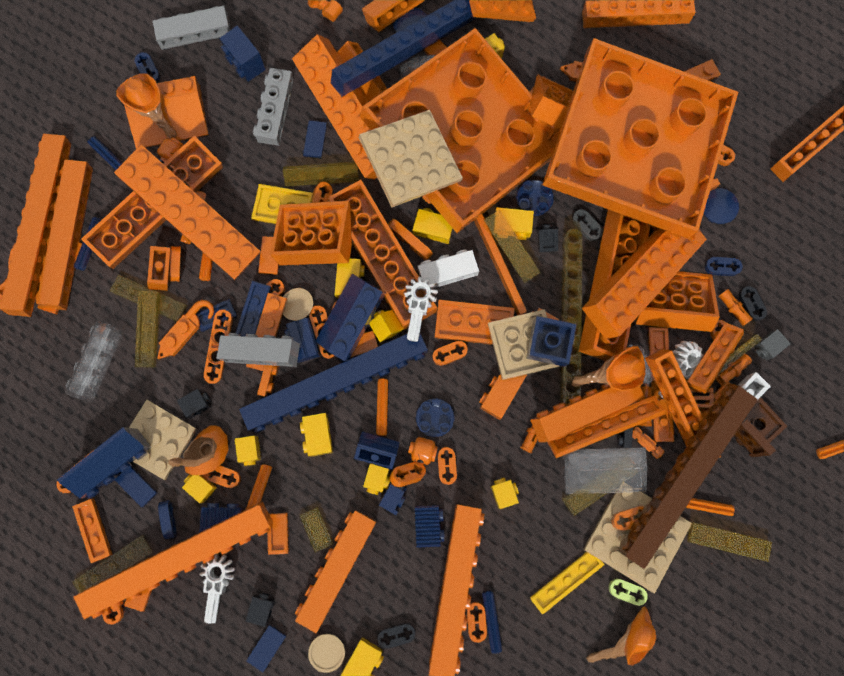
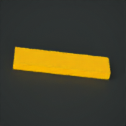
(566, 582)

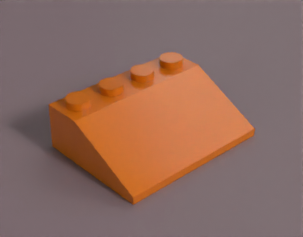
(550, 102)
(181, 108)
(312, 233)
(684, 304)

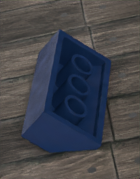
(350, 317)
(105, 463)

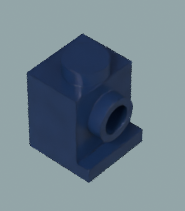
(393, 498)

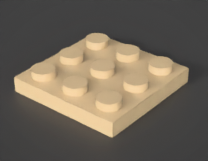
(511, 344)
(166, 436)

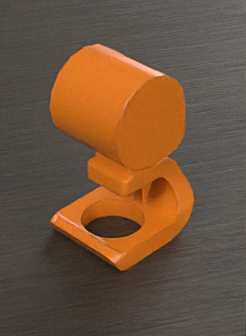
(330, 9)

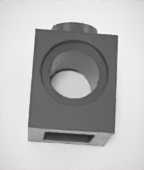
(771, 345)

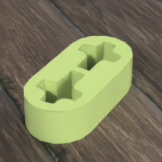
(625, 596)

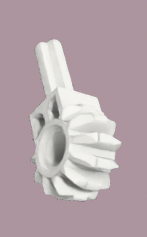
(418, 306)
(688, 357)
(215, 585)

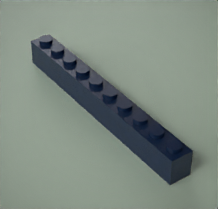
(401, 46)
(332, 381)

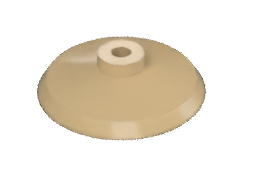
(298, 304)
(326, 653)

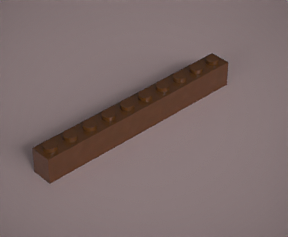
(687, 475)

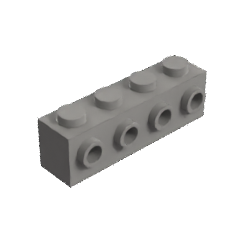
(191, 27)
(274, 106)
(258, 350)

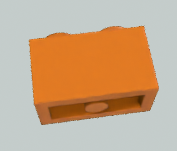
(159, 268)

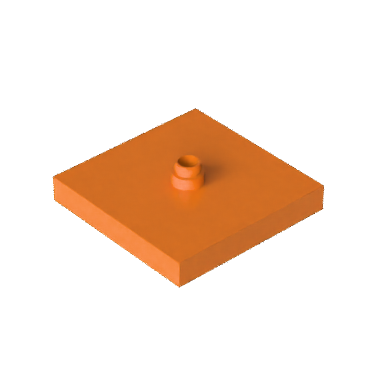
(482, 119)
(641, 139)

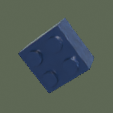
(241, 54)
(551, 341)

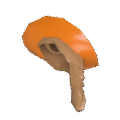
(143, 97)
(622, 371)
(204, 452)
(634, 644)

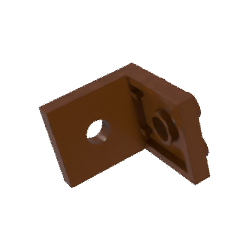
(756, 440)

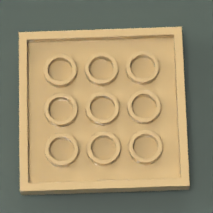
(410, 158)
(606, 541)

